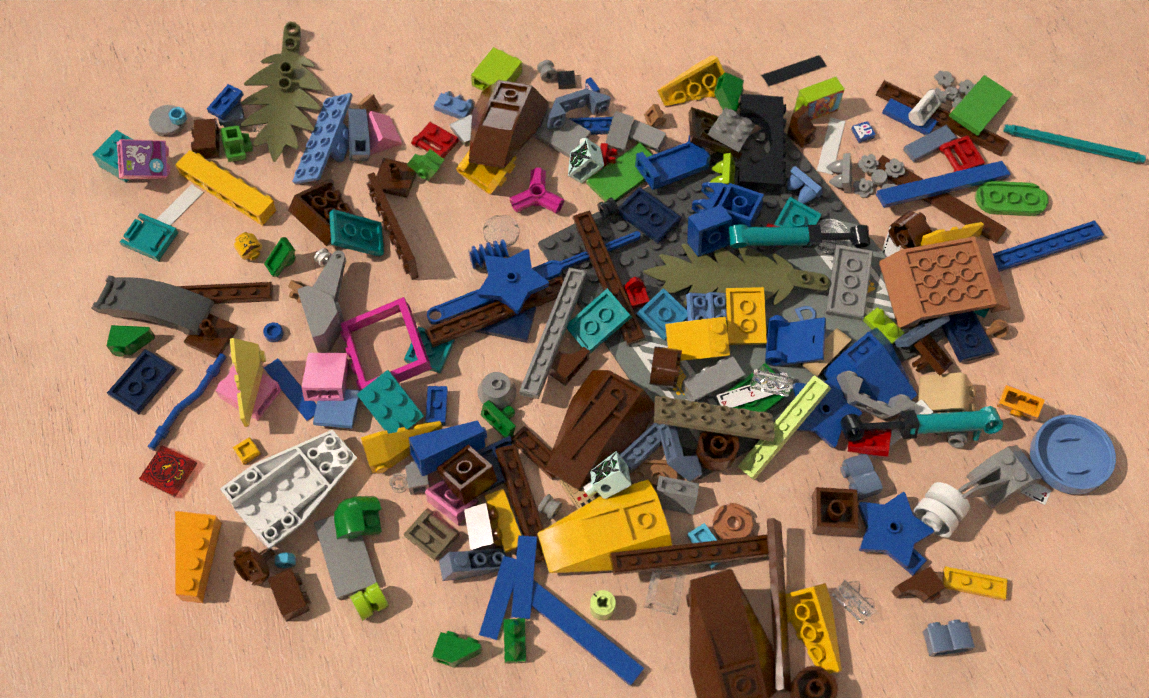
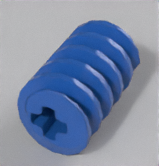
(477, 256)

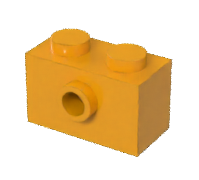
(1020, 403)

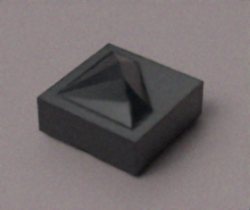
(566, 79)

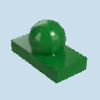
(281, 256)

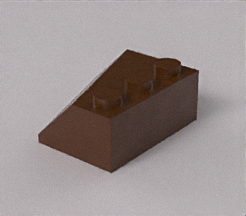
(313, 208)

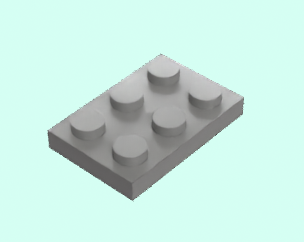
(731, 129)

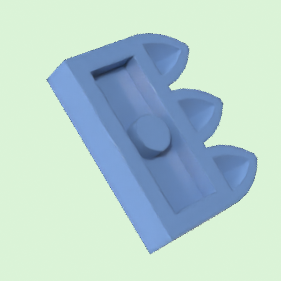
(453, 105)

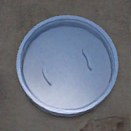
(1072, 454)

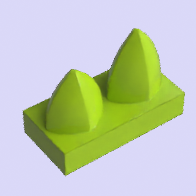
(727, 168)
(880, 320)

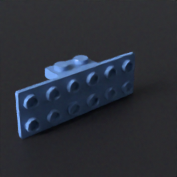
(327, 140)

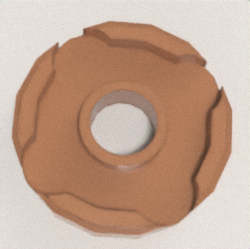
(736, 512)

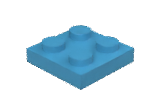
(662, 310)

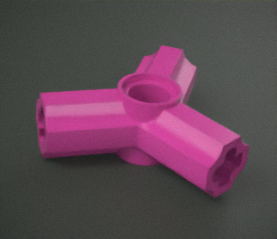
(537, 186)

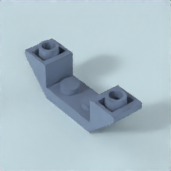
(595, 102)
(684, 465)

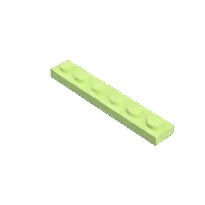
(785, 427)

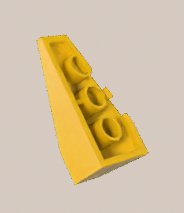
(941, 235)
(387, 449)
(813, 619)

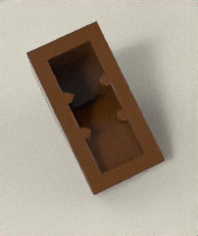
(801, 128)
(567, 365)
(923, 585)

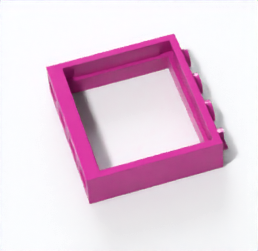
(373, 316)

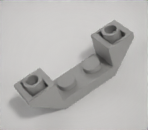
(850, 386)

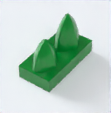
(514, 641)

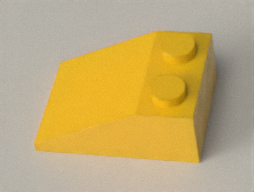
(699, 338)

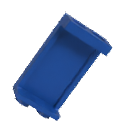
(672, 164)

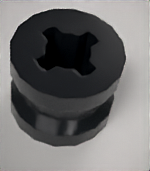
(608, 208)

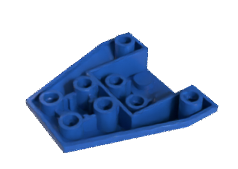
(877, 365)

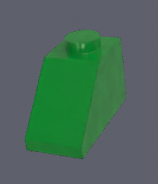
(128, 339)

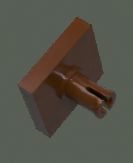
(395, 177)
(213, 337)
(931, 355)

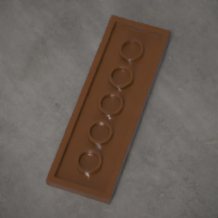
(392, 226)

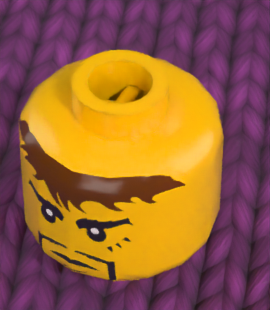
(247, 246)

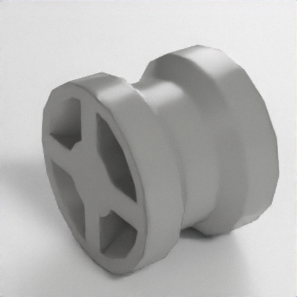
(547, 70)
(549, 506)

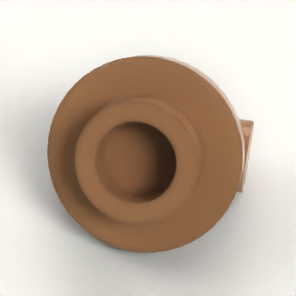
(999, 328)

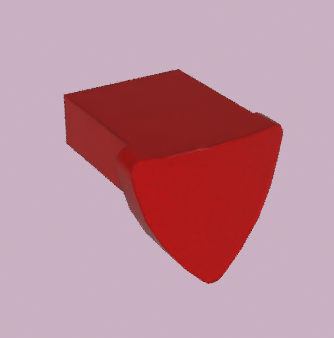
(636, 292)

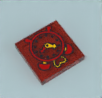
(168, 471)

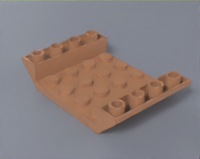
(943, 281)

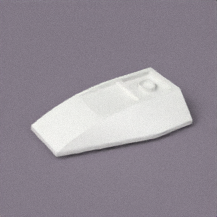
(288, 487)

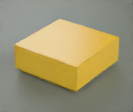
(246, 450)

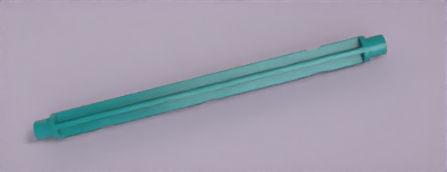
(1077, 144)

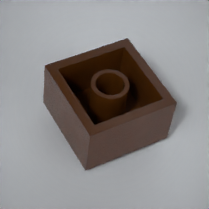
(835, 511)

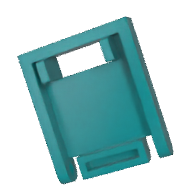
(147, 235)

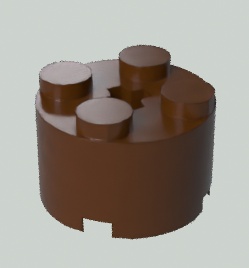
(909, 230)
(665, 367)
(714, 458)
(816, 678)

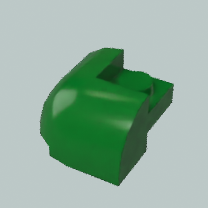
(357, 517)

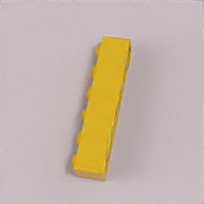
(226, 187)

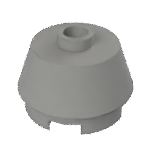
(497, 389)

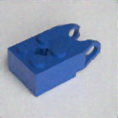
(739, 202)

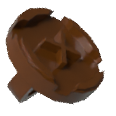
(252, 564)

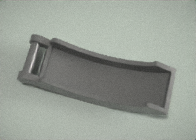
(154, 302)

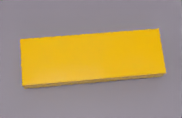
(506, 519)
(975, 583)

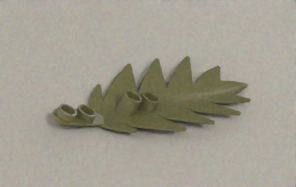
(282, 95)
(730, 272)

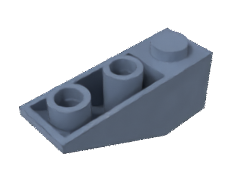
(358, 135)
(469, 564)

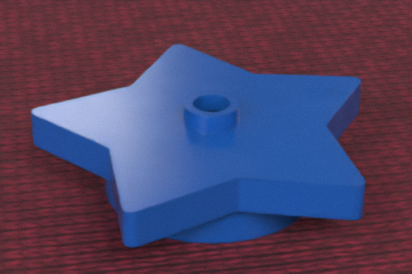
(511, 280)
(827, 423)
(897, 542)

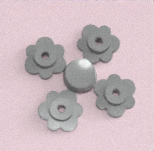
(951, 93)
(879, 176)

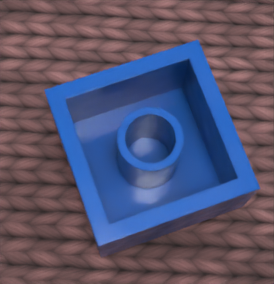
(709, 230)

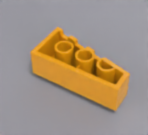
(194, 552)

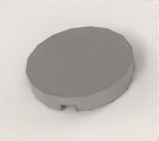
(160, 122)

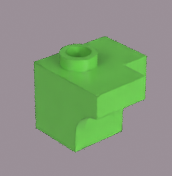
(235, 143)
(426, 164)

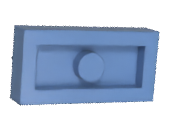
(810, 188)

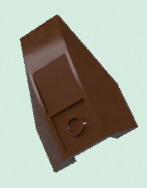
(504, 122)
(614, 434)
(727, 642)

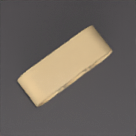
(835, 345)

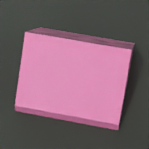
(381, 132)
(447, 503)

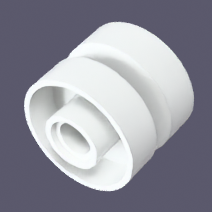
(942, 509)

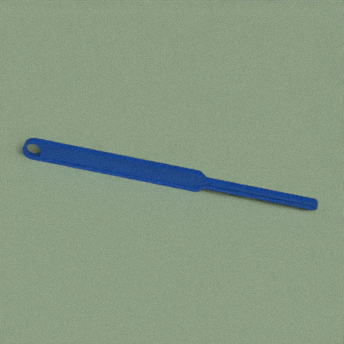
(548, 270)

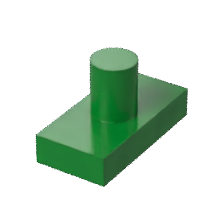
(499, 419)

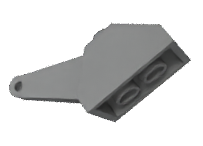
(322, 303)
(1001, 477)

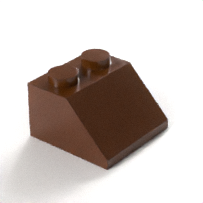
(467, 474)

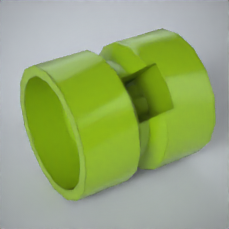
(369, 601)

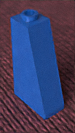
(436, 447)

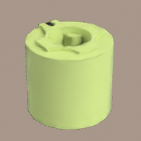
(602, 605)

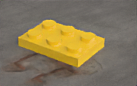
(746, 316)

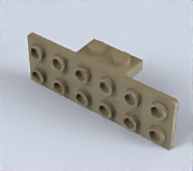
(713, 418)

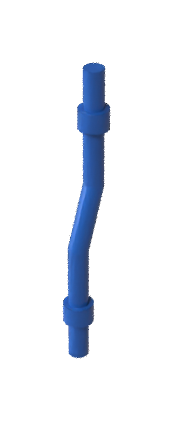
(162, 431)

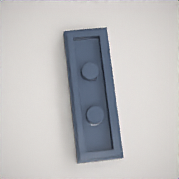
(929, 143)
(920, 331)
(642, 448)

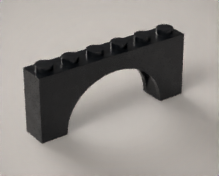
(768, 114)

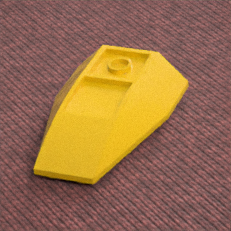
(605, 526)

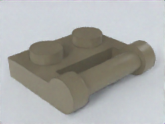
(426, 539)

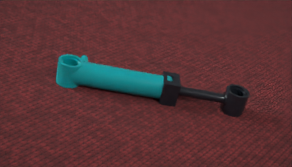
(807, 236)
(912, 424)

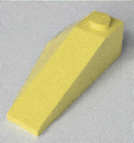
(249, 366)

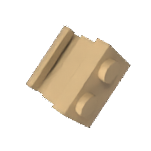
(947, 392)

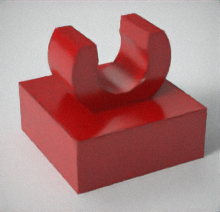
(607, 153)

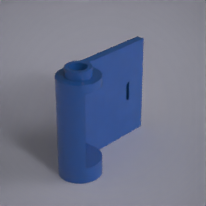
(794, 341)

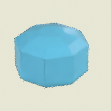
(177, 115)
(285, 560)

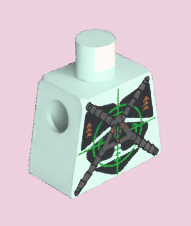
(585, 160)
(609, 477)

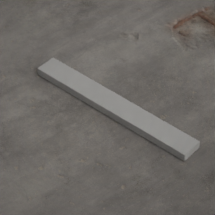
(553, 333)

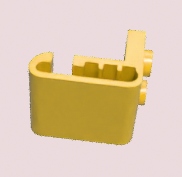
(484, 176)

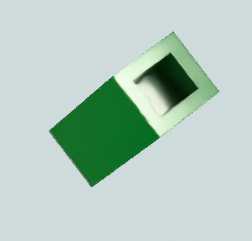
(729, 91)
(454, 650)

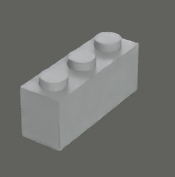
(712, 380)

